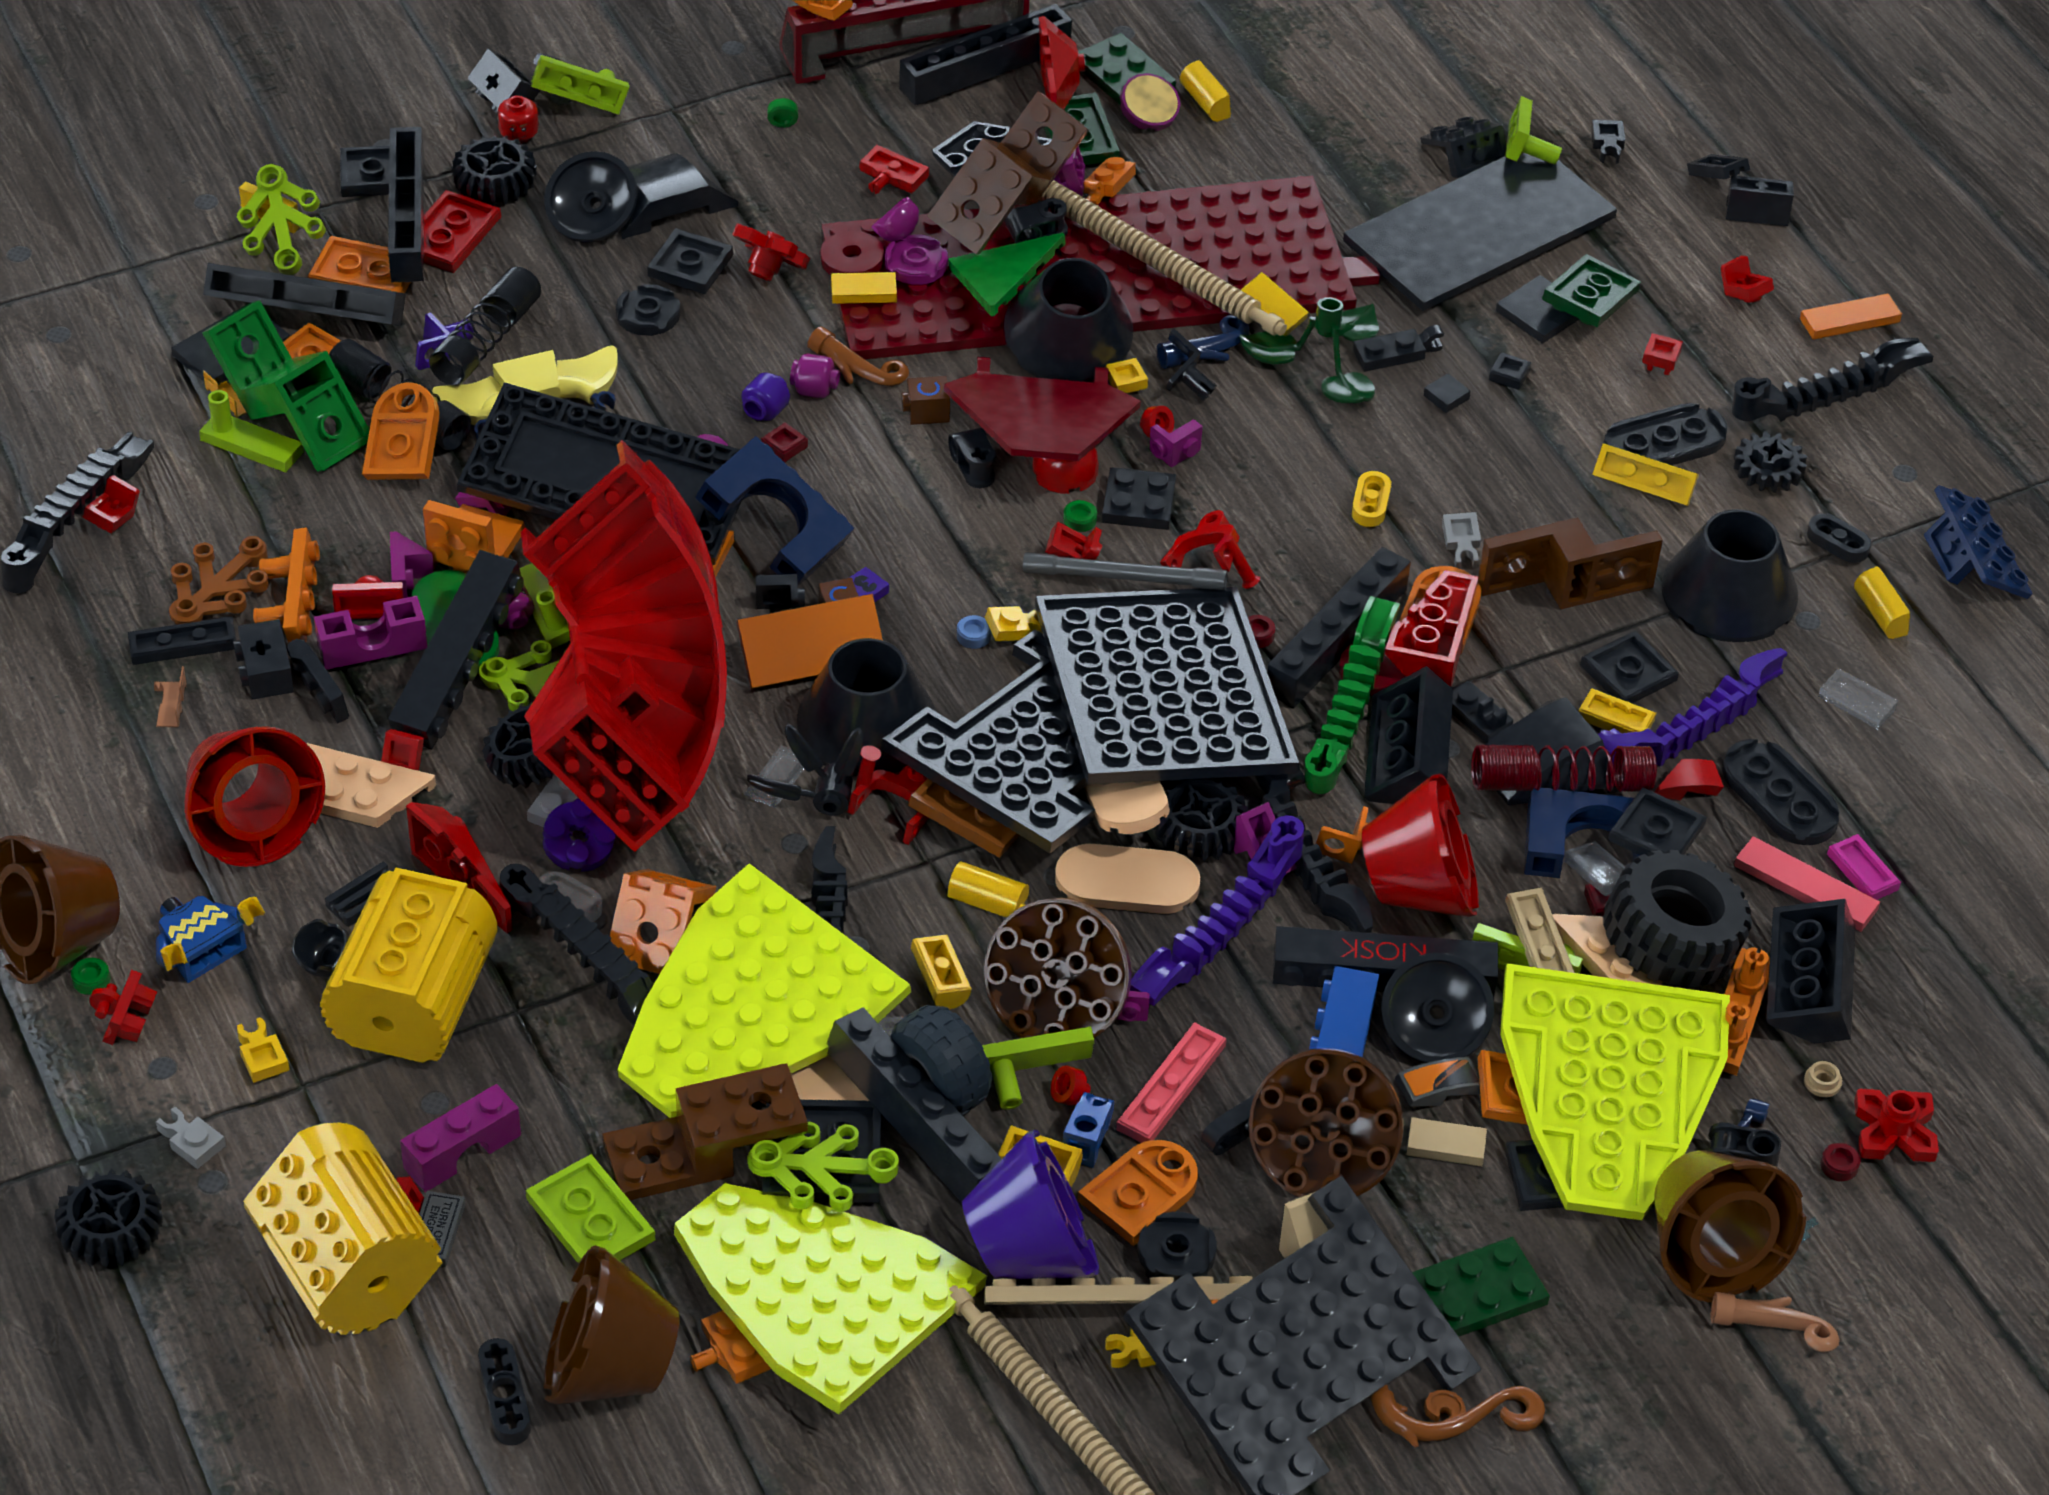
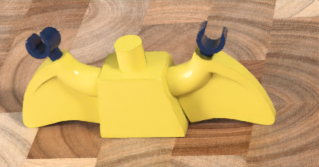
(573, 378)

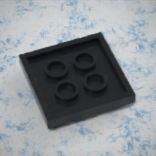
(830, 1116)

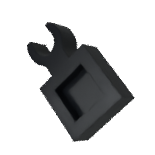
(1608, 137)

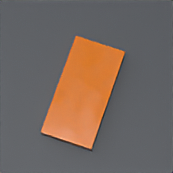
(801, 640)

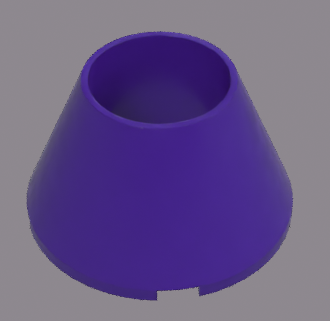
(1029, 1218)

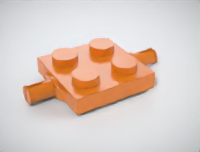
(728, 1349)

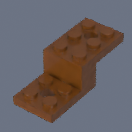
(1569, 563)
(701, 1138)

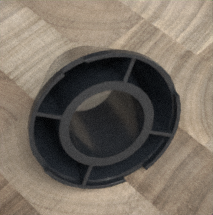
(1063, 344)
(1732, 579)
(863, 687)

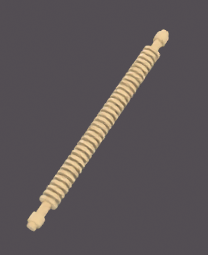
(1164, 259)
(1048, 1399)

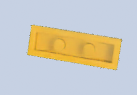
(1645, 474)

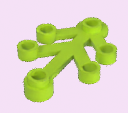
(278, 215)
(501, 673)
(776, 1160)

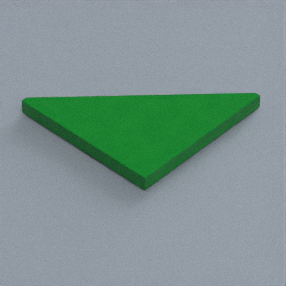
(1001, 270)

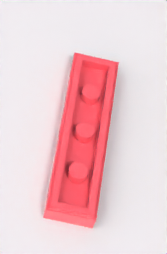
(1803, 880)
(1171, 1084)

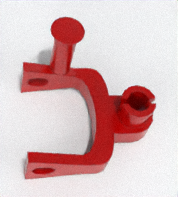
(1218, 531)
(902, 785)

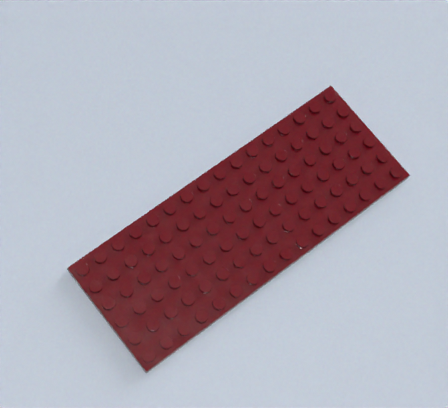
(1222, 228)

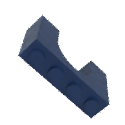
(761, 472)
(1557, 815)

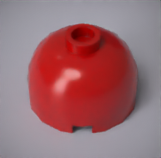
(1066, 474)

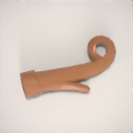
(1772, 1313)

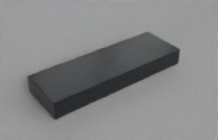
(182, 640)

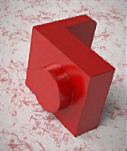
(1743, 284)
(113, 506)
(1072, 544)

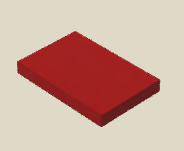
(455, 228)

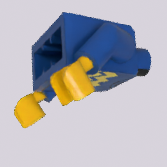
(202, 933)

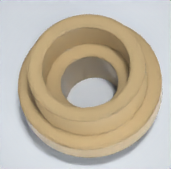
(1821, 1072)

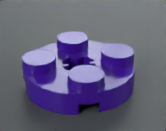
(571, 853)

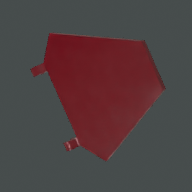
(1042, 414)

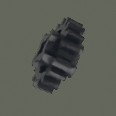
(1770, 462)

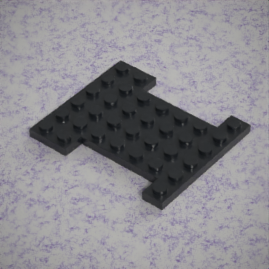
(1007, 754)
(1298, 1345)

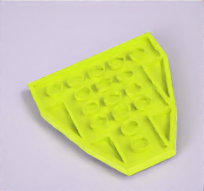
(750, 992)
(1610, 1079)
(819, 1288)

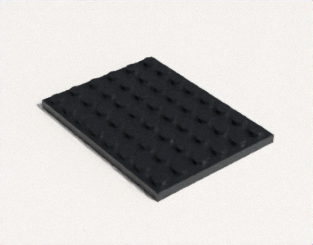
(1164, 686)

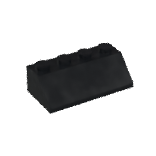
(1408, 736)
(1812, 970)

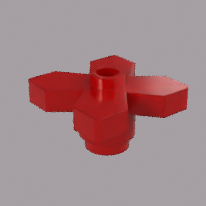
(769, 252)
(1895, 1122)

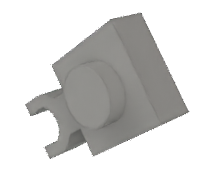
(1463, 534)
(192, 1141)

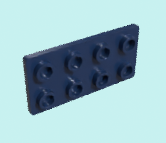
(1970, 539)

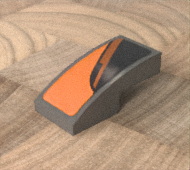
(1434, 1081)

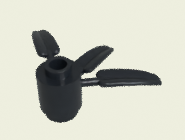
(833, 781)

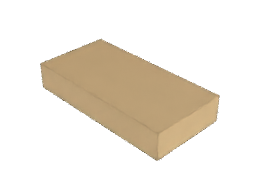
(1446, 1141)

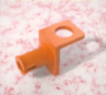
(1351, 842)

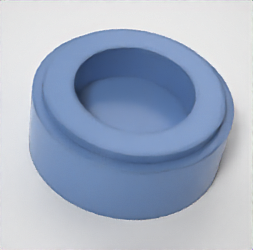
(973, 632)

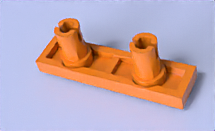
(302, 575)
(1746, 993)

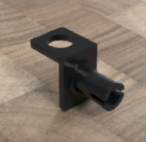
(1188, 372)

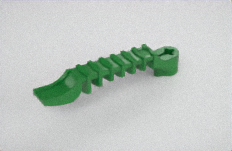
(1352, 695)

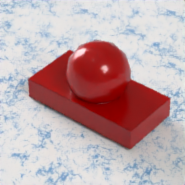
(365, 596)

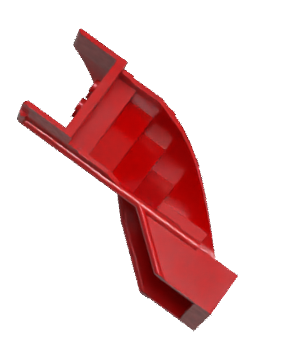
(646, 669)

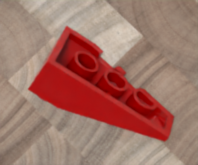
(1058, 63)
(1434, 627)
(451, 853)

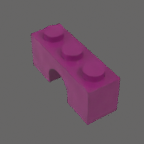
(395, 633)
(434, 1149)

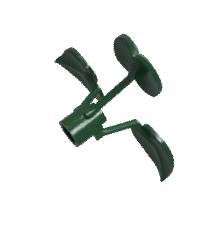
(1330, 322)

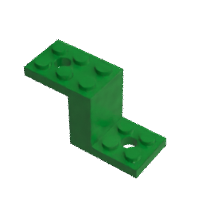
(276, 384)

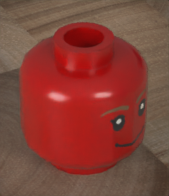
(518, 118)

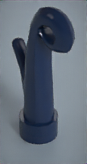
(1210, 347)

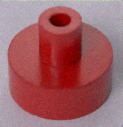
(1157, 415)
(1069, 1085)

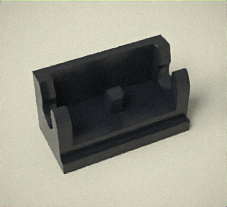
(1759, 200)

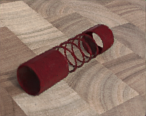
(1520, 768)

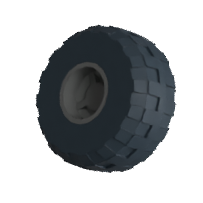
(946, 1054)

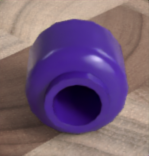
(765, 397)

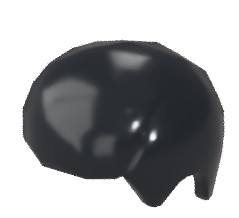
(319, 947)

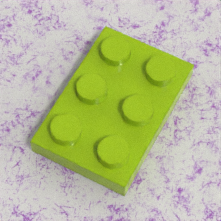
(589, 1210)

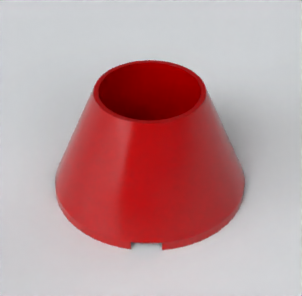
(271, 813)
(1420, 853)

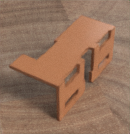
(171, 704)

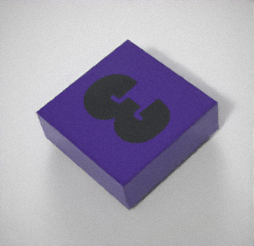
(870, 583)

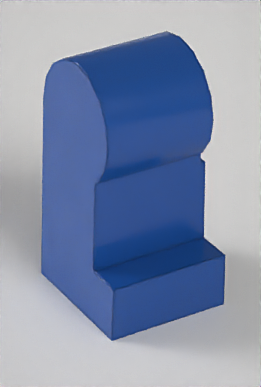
(1088, 1126)

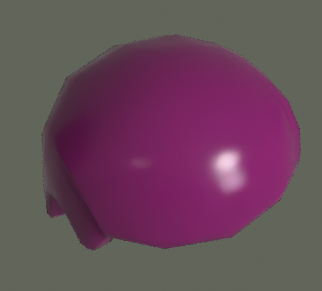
(898, 221)

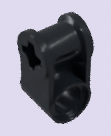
(1036, 221)
(973, 456)
(1745, 1142)

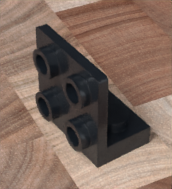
(1469, 144)

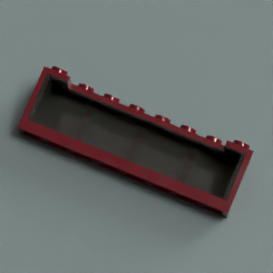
(883, 24)

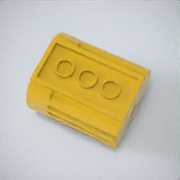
(409, 965)
(343, 1229)

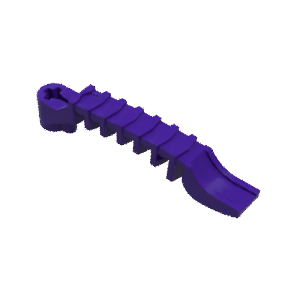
(1199, 945)

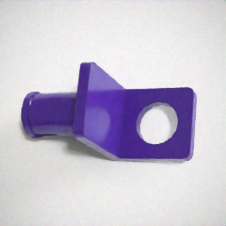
(433, 336)

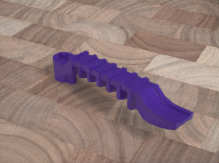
(1723, 706)

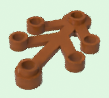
(193, 608)

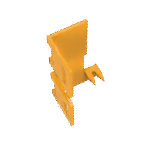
(234, 402)

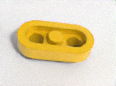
(1371, 498)

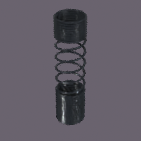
(502, 306)
(369, 377)

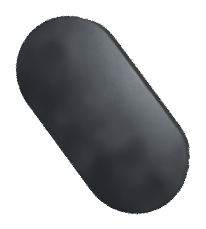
(1671, 434)
(1781, 792)

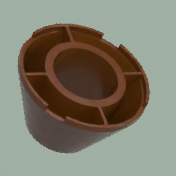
(51, 906)
(1726, 1223)
(610, 1334)

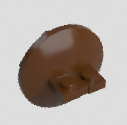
(1057, 969)
(1326, 1119)

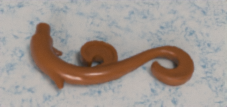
(1460, 1421)

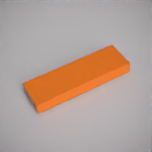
(1850, 316)

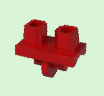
(109, 1002)

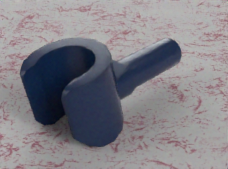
(1755, 1111)

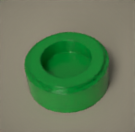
(782, 112)
(1080, 515)
(90, 975)

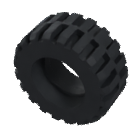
(1664, 946)

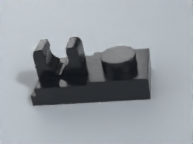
(1479, 712)

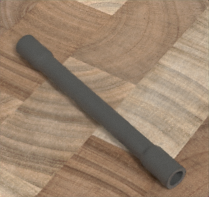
(1197, 577)

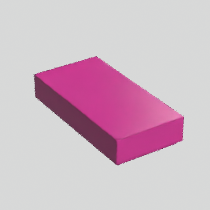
(1863, 867)

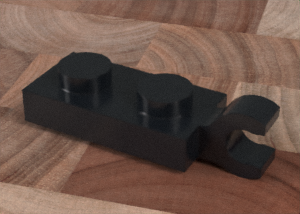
(1397, 348)

